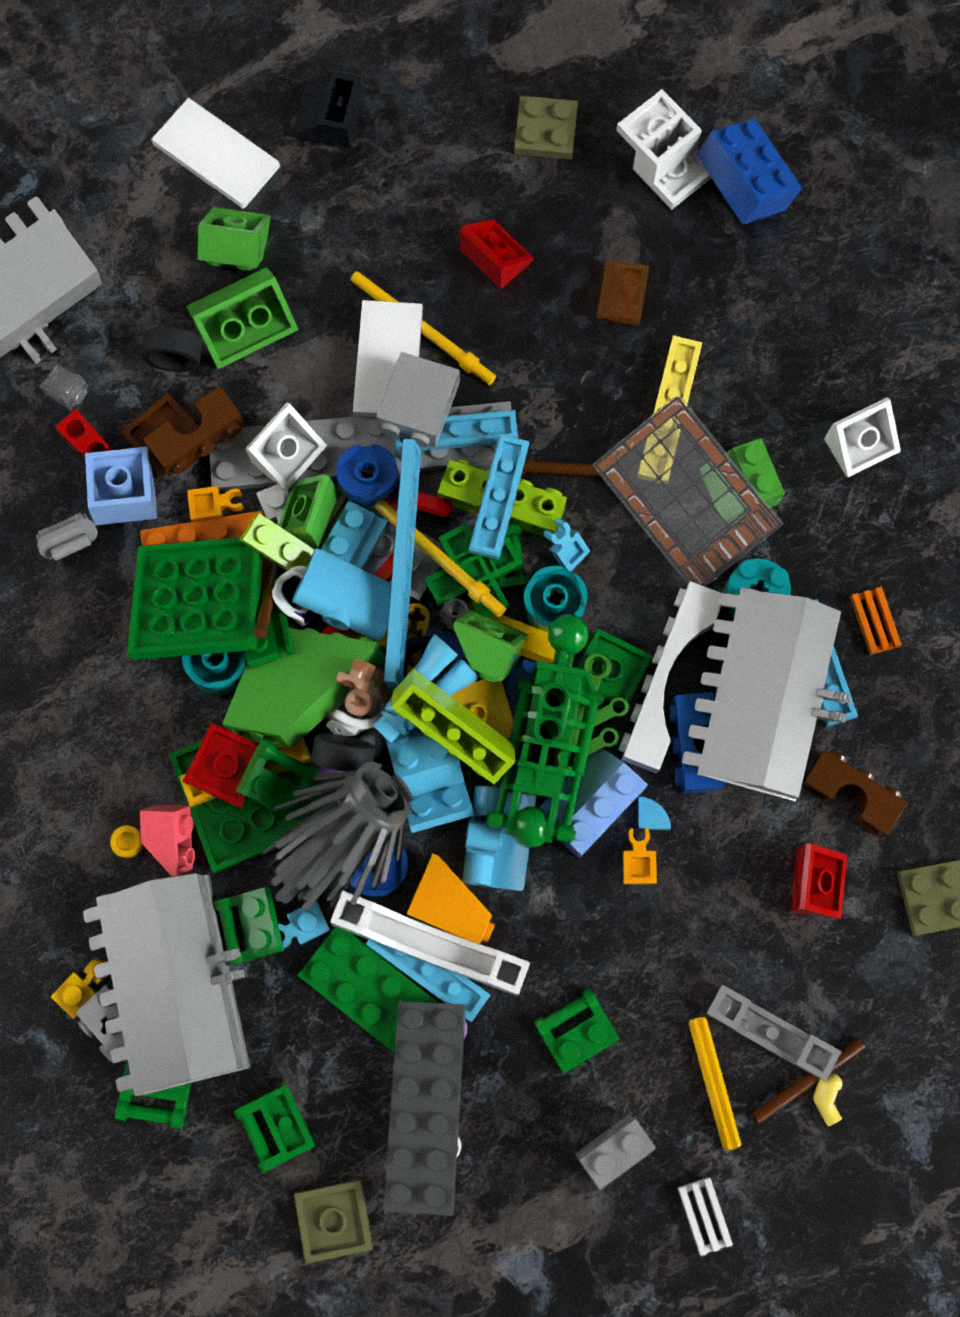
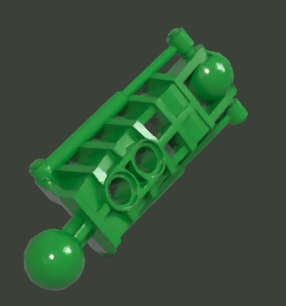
(532, 825)

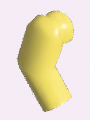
(825, 1096)

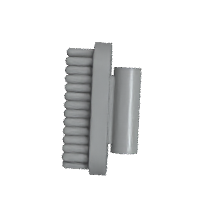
(66, 537)

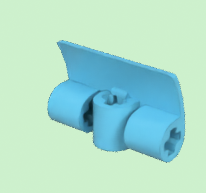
(345, 595)
(491, 855)

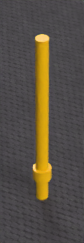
(467, 361)
(477, 590)

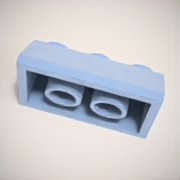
(601, 798)

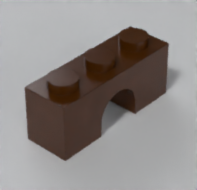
(178, 450)
(878, 804)

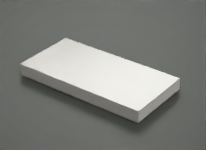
(216, 153)
(383, 335)

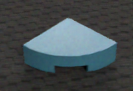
(652, 815)

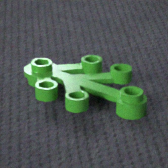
(602, 715)

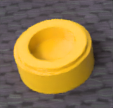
(126, 842)

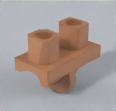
(365, 684)

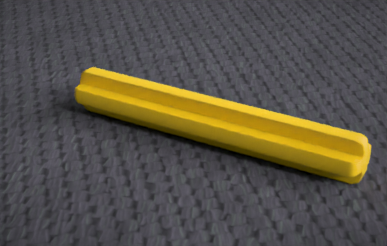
(714, 1083)

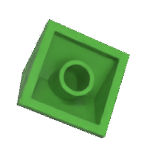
(310, 509)

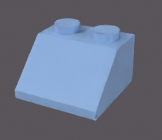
(120, 486)

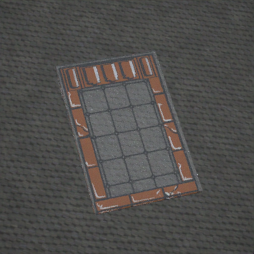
(687, 493)

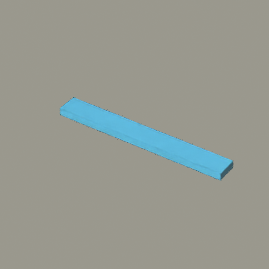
(402, 564)

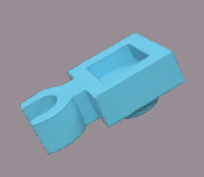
(568, 546)
(304, 925)

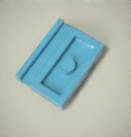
(355, 535)

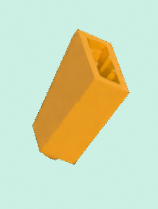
(449, 904)

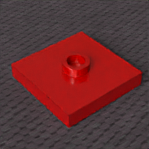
(221, 764)

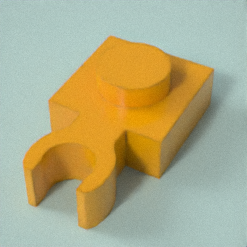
(209, 503)
(639, 864)

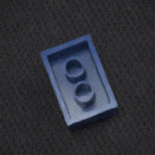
(748, 171)

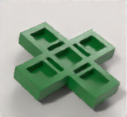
(480, 568)

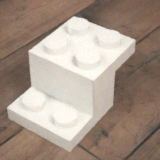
(665, 148)

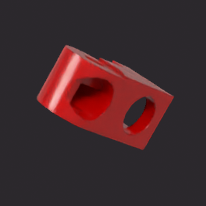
(81, 434)

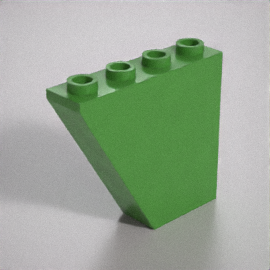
(299, 690)

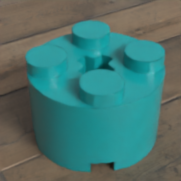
(760, 576)
(557, 583)
(215, 679)

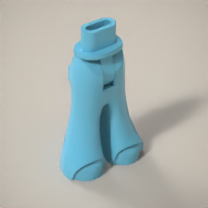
(434, 660)

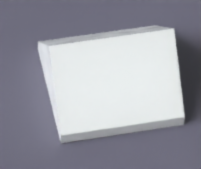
(864, 437)
(285, 447)

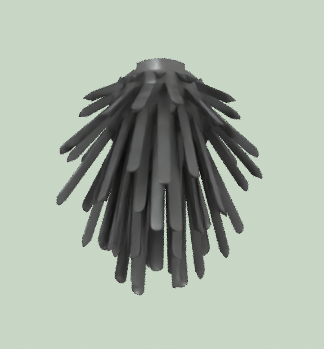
(341, 834)

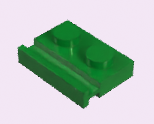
(276, 643)

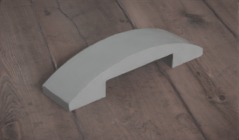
(773, 1033)

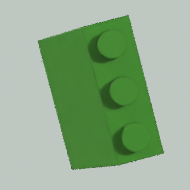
(242, 317)

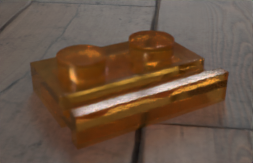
(622, 292)

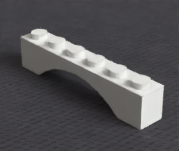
(649, 737)
(430, 944)

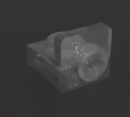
(65, 387)

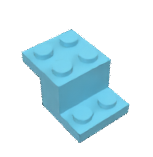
(432, 778)

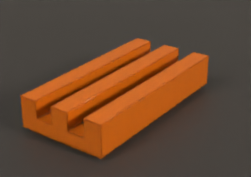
(886, 616)

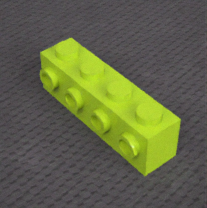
(532, 509)
(453, 726)

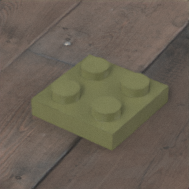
(545, 127)
(932, 897)
(333, 1221)

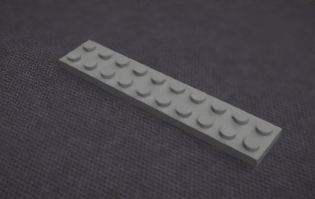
(234, 470)

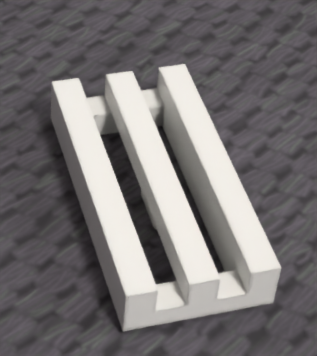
(714, 1245)

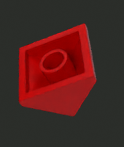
(493, 251)
(818, 881)

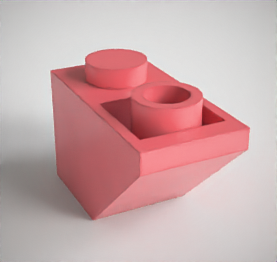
(168, 836)

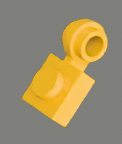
(76, 990)

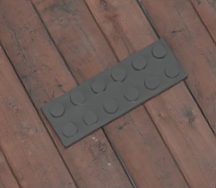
(425, 1108)

